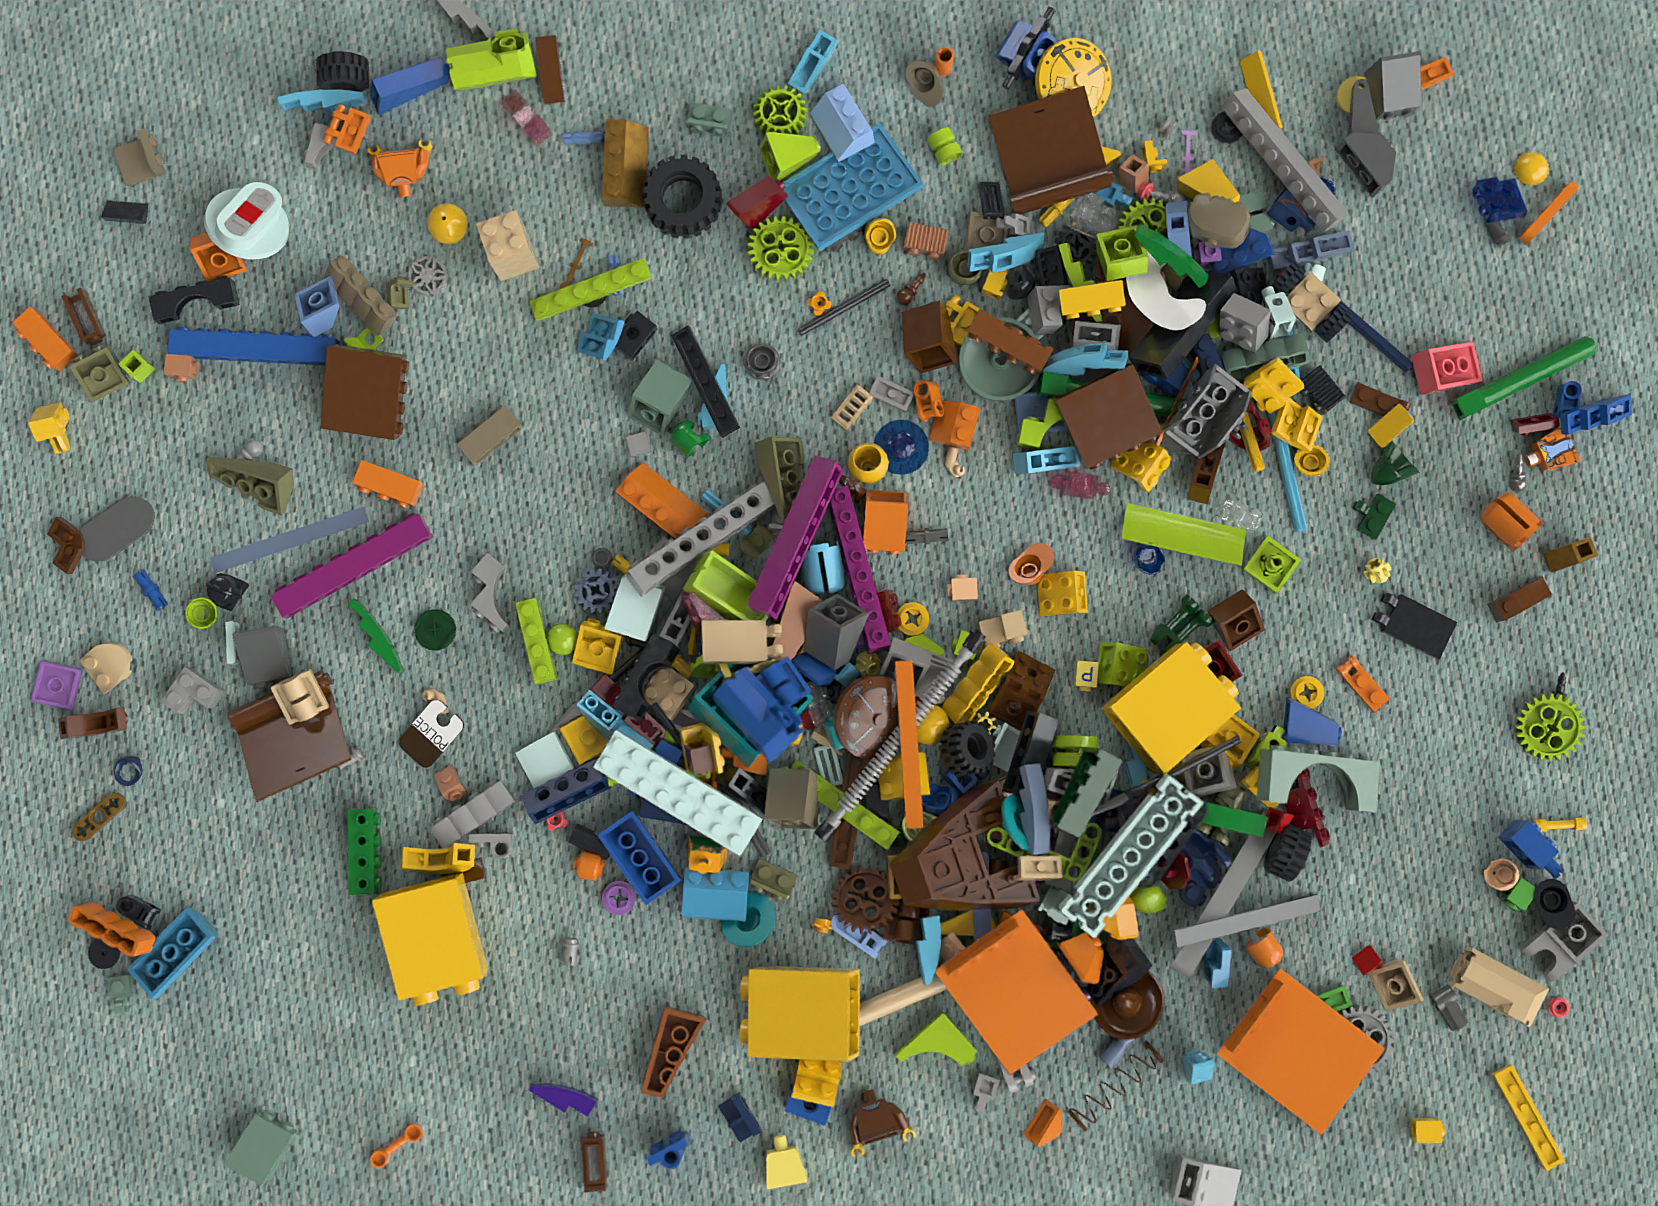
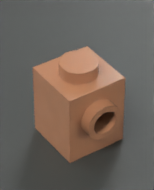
(1133, 173)
(180, 367)

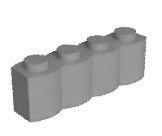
(473, 814)

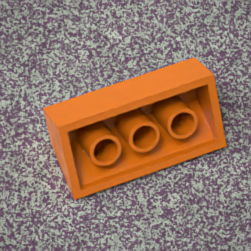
(660, 501)

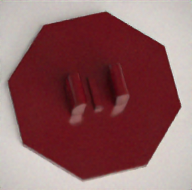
(1177, 874)

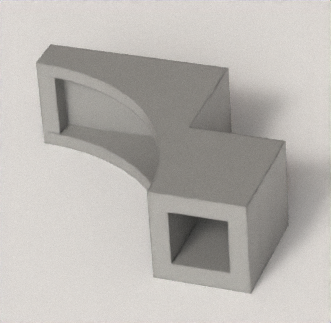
(317, 147)
(485, 604)

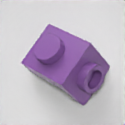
(1205, 255)

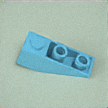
(1197, 1066)

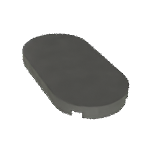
(117, 528)

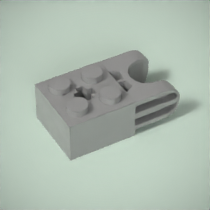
(925, 665)
(1564, 947)

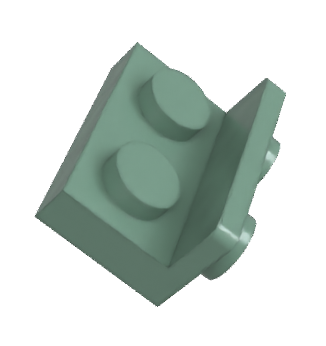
(708, 119)

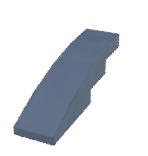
(1311, 250)
(1036, 814)

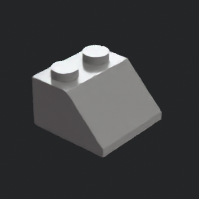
(1210, 776)

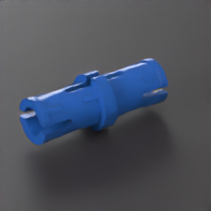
(150, 590)

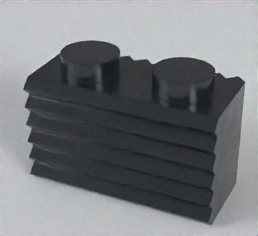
(1321, 390)

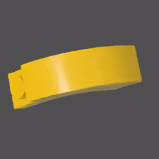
(438, 861)

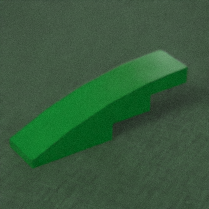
(1166, 251)
(380, 643)
(1234, 819)

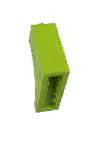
(941, 1037)

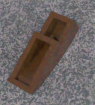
(550, 69)

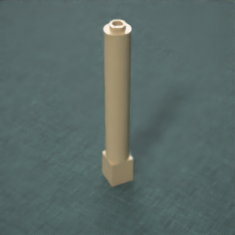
(898, 998)

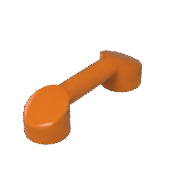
(381, 1155)

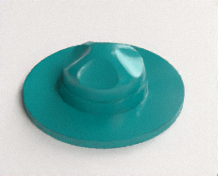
(1012, 823)
(758, 923)

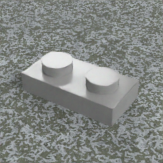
(891, 394)

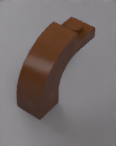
(93, 724)

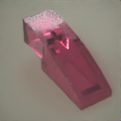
(526, 117)

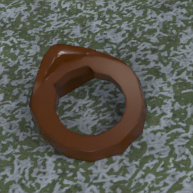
(856, 492)

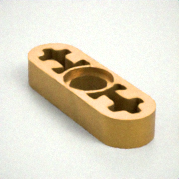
(90, 816)

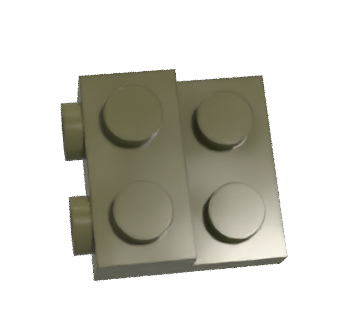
(99, 372)

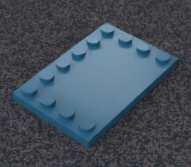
(843, 195)

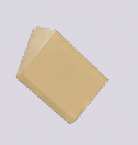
(1395, 985)

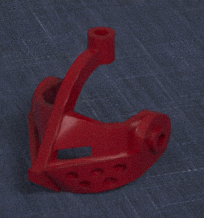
(1261, 430)

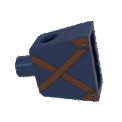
(1290, 213)

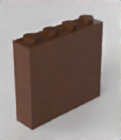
(364, 391)
(1108, 416)

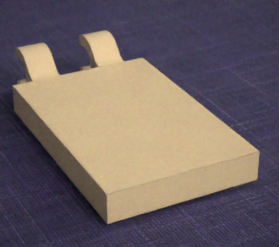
(738, 642)

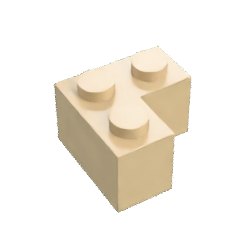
(1004, 628)

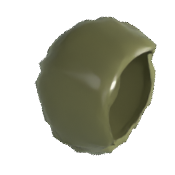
(959, 271)

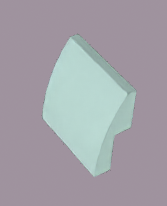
(544, 760)

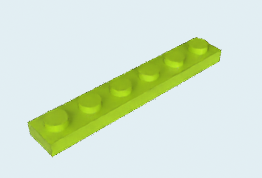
(591, 289)
(860, 816)

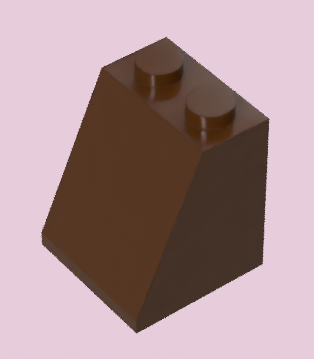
(928, 337)

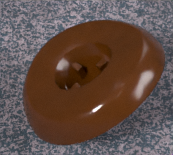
(1133, 1010)

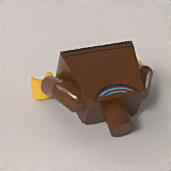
(876, 1122)

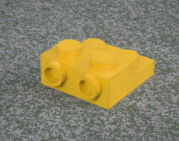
(1273, 385)
(597, 647)
(1234, 727)
(817, 1081)

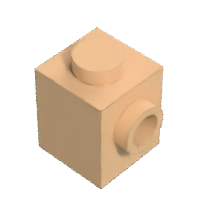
(962, 588)

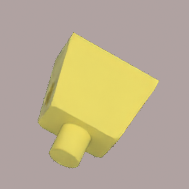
(784, 1165)

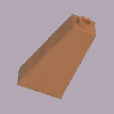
(793, 620)

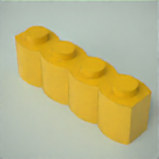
(979, 682)

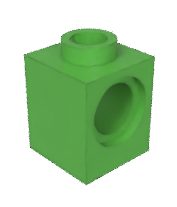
(1519, 896)

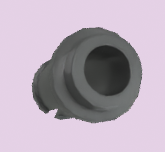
(1498, 233)

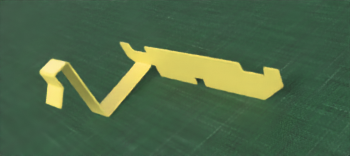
(757, 668)

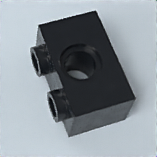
(646, 330)

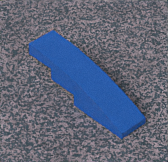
(1595, 414)

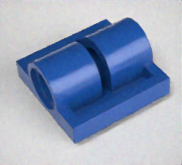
(784, 682)
(676, 1143)

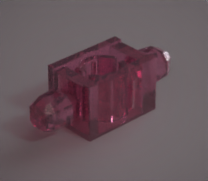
(1080, 485)

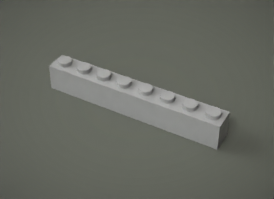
(1284, 159)

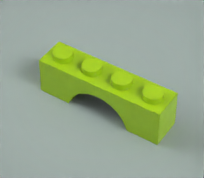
(536, 641)

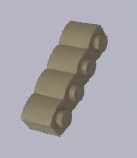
(362, 298)

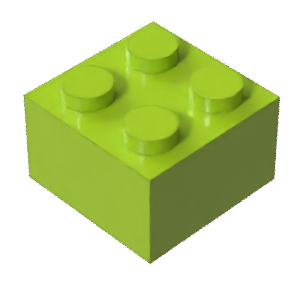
(1121, 253)

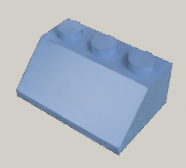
(842, 123)

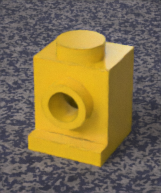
(994, 283)

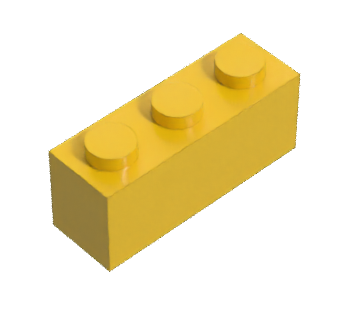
(1092, 299)

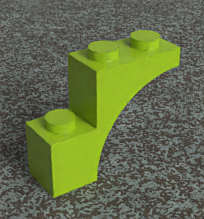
(1032, 430)

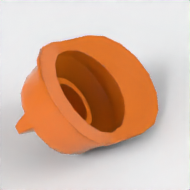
(1031, 564)

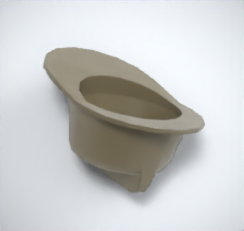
(924, 82)

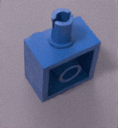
(1531, 847)

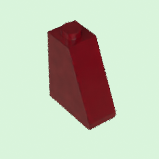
(758, 201)

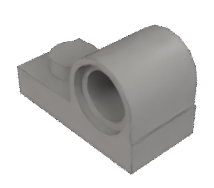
(481, 840)

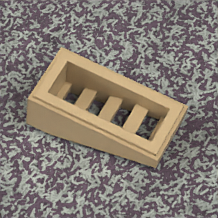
(863, 393)

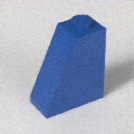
(1308, 726)

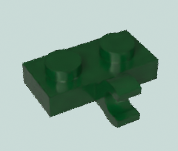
(1374, 516)

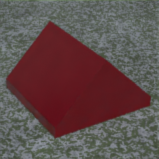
(1222, 662)

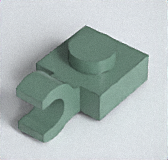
(120, 988)

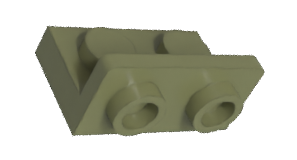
(773, 879)

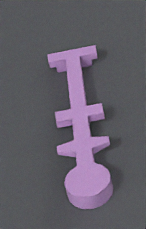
(1187, 158)

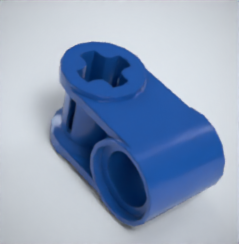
(1564, 401)

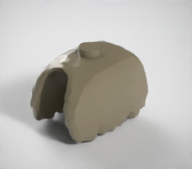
(1218, 221)

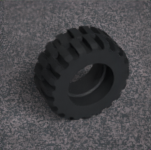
(682, 170)

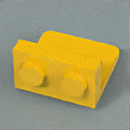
(1143, 464)
(702, 732)

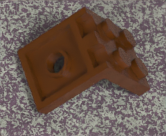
(1021, 690)

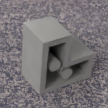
(1045, 309)
(189, 687)

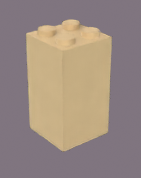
(507, 245)

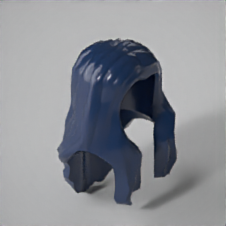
(1202, 859)

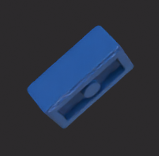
(814, 669)

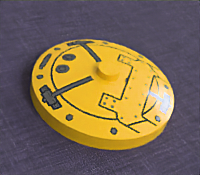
(1072, 65)

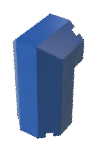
(758, 715)

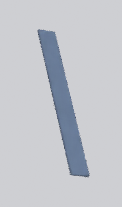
(289, 539)

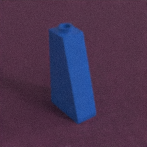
(407, 84)

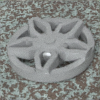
(428, 275)

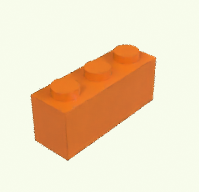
(44, 339)
(387, 484)

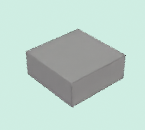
(638, 444)

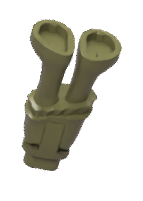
(1230, 798)

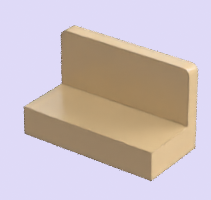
(1038, 868)

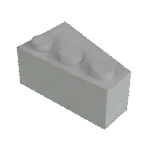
(1058, 778)

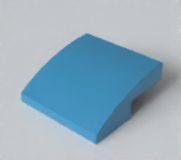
(601, 336)

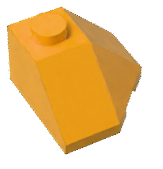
(1123, 922)

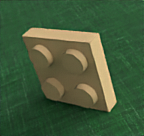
(669, 691)

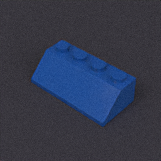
(639, 857)

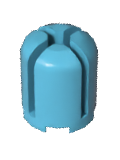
(833, 568)

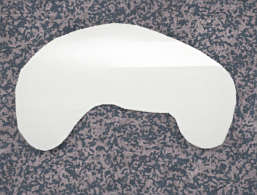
(1153, 300)

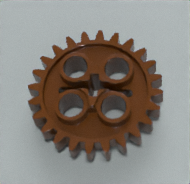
(857, 916)

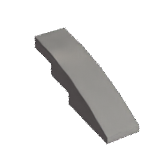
(459, 12)

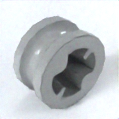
(1167, 127)

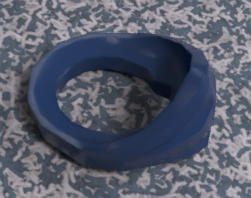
(134, 761)

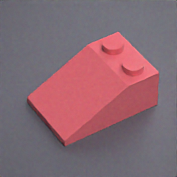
(1446, 368)

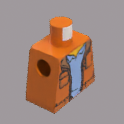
(1552, 451)

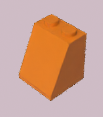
(885, 521)

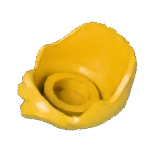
(880, 235)

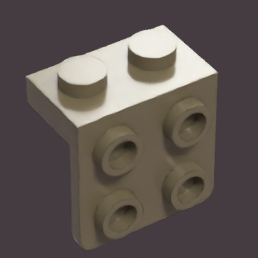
(140, 159)

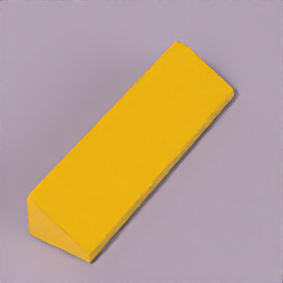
(1259, 84)

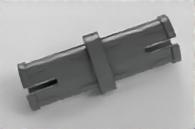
(927, 536)

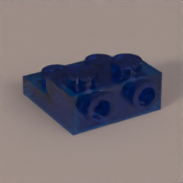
(1499, 199)

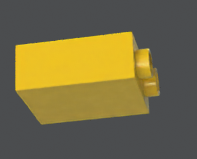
(1172, 706)
(431, 938)
(801, 1013)

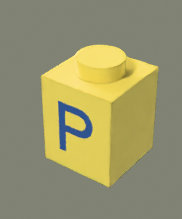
(1085, 675)

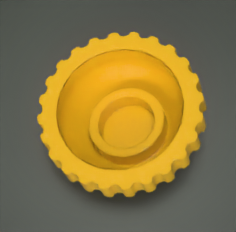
(1531, 168)
(1312, 462)

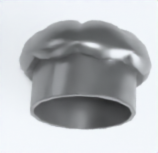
(762, 361)

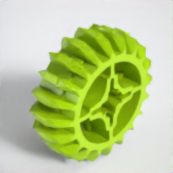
(791, 100)

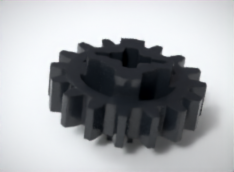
(1084, 246)

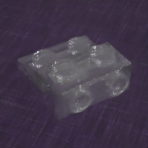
(1093, 216)

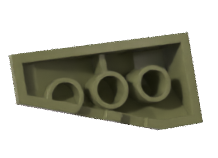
(780, 465)
(262, 480)

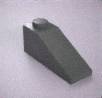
(675, 620)

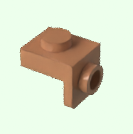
(450, 784)

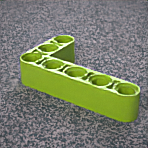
(1072, 860)

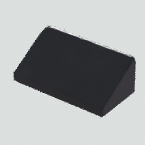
(125, 212)

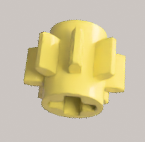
(1377, 570)
(868, 664)
(988, 720)

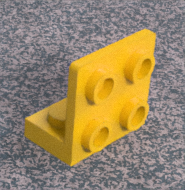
(1062, 593)

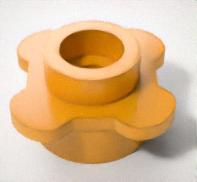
(818, 309)
(822, 925)

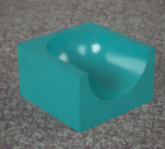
(711, 714)

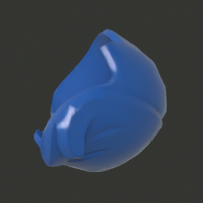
(939, 799)

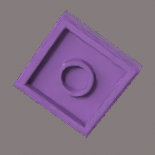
(56, 685)

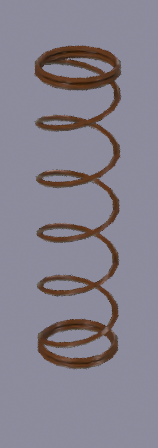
(1156, 1055)

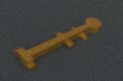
(575, 265)

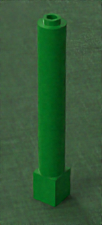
(1523, 377)
(1054, 385)

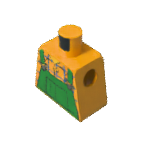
(705, 854)

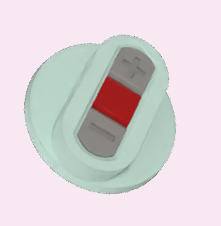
(248, 221)

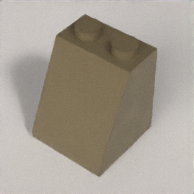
(792, 798)

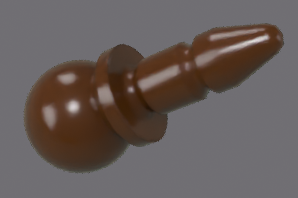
(906, 295)

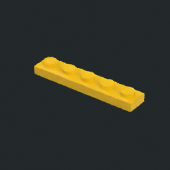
(1528, 1117)

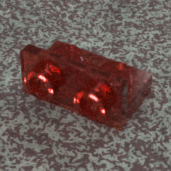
(888, 602)

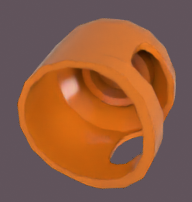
(1267, 951)

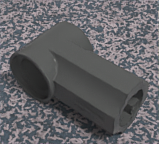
(1447, 1005)

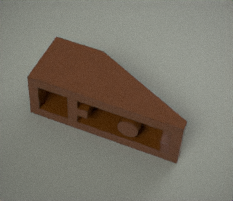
(1205, 476)
(1519, 600)

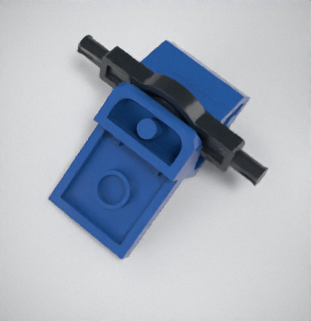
(1024, 48)

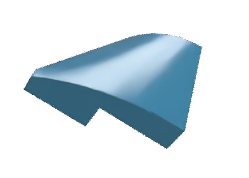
(1217, 963)

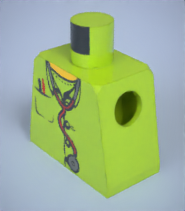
(1270, 738)

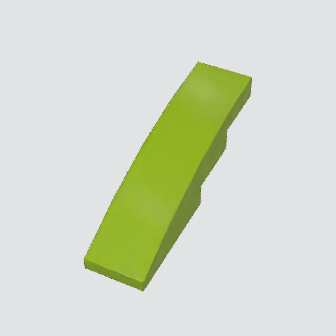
(1076, 272)

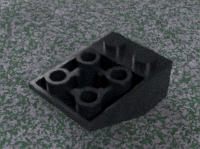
(1121, 967)

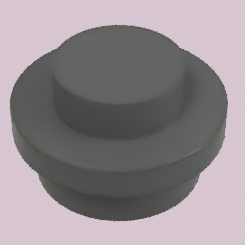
(602, 558)

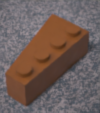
(1009, 342)
(671, 1043)

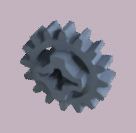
(590, 599)

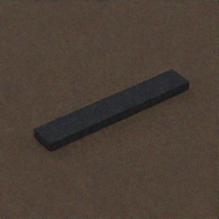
(705, 381)

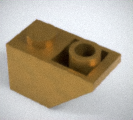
(1570, 554)

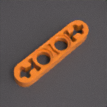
(1545, 216)

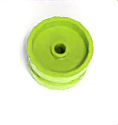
(1073, 749)

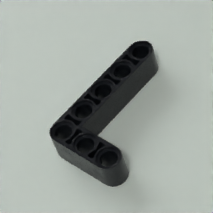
(1183, 838)

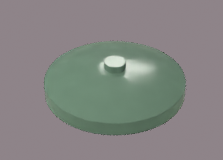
(991, 373)

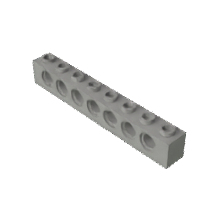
(646, 582)

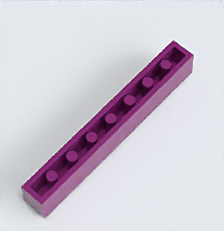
(795, 537)
(351, 566)

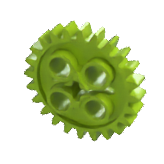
(1145, 210)
(784, 267)
(1566, 736)

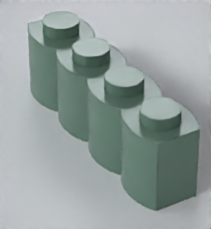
(1290, 350)

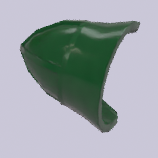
(1392, 467)

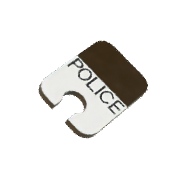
(427, 738)

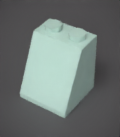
(632, 613)

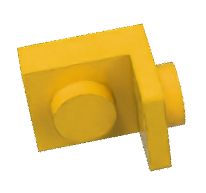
(1149, 155)

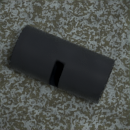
(588, 841)

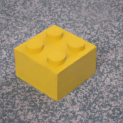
(892, 778)

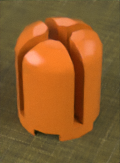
(1510, 520)

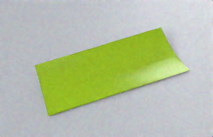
(1183, 534)

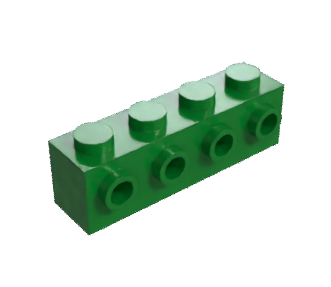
(363, 851)

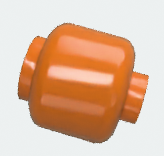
(588, 866)

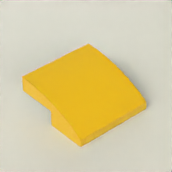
(1297, 425)

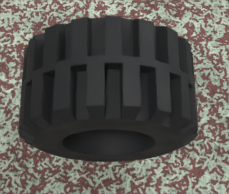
(342, 71)
(967, 748)
(1288, 853)

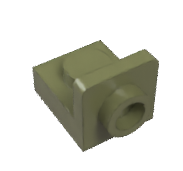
(756, 542)

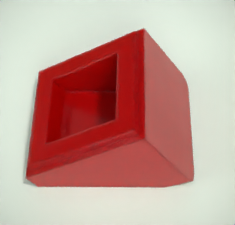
(1277, 819)
(1367, 960)

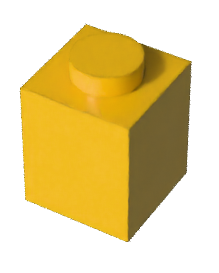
(1427, 1130)

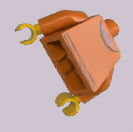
(401, 166)

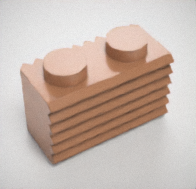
(925, 240)

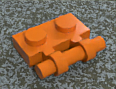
(352, 130)

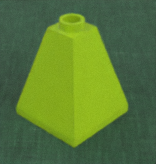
(787, 153)

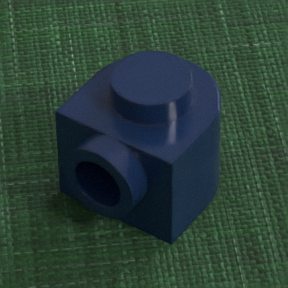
(1193, 895)

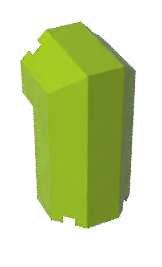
(492, 62)

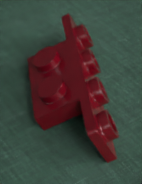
(1304, 807)

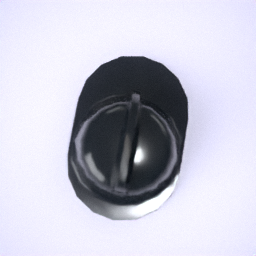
(226, 590)
(1555, 904)

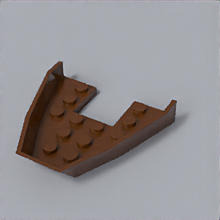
(945, 864)

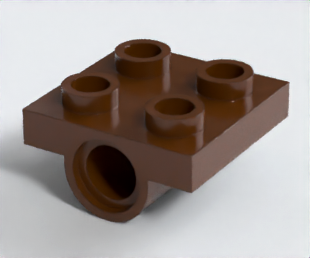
(906, 924)

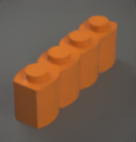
(111, 929)

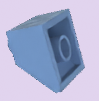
(318, 306)

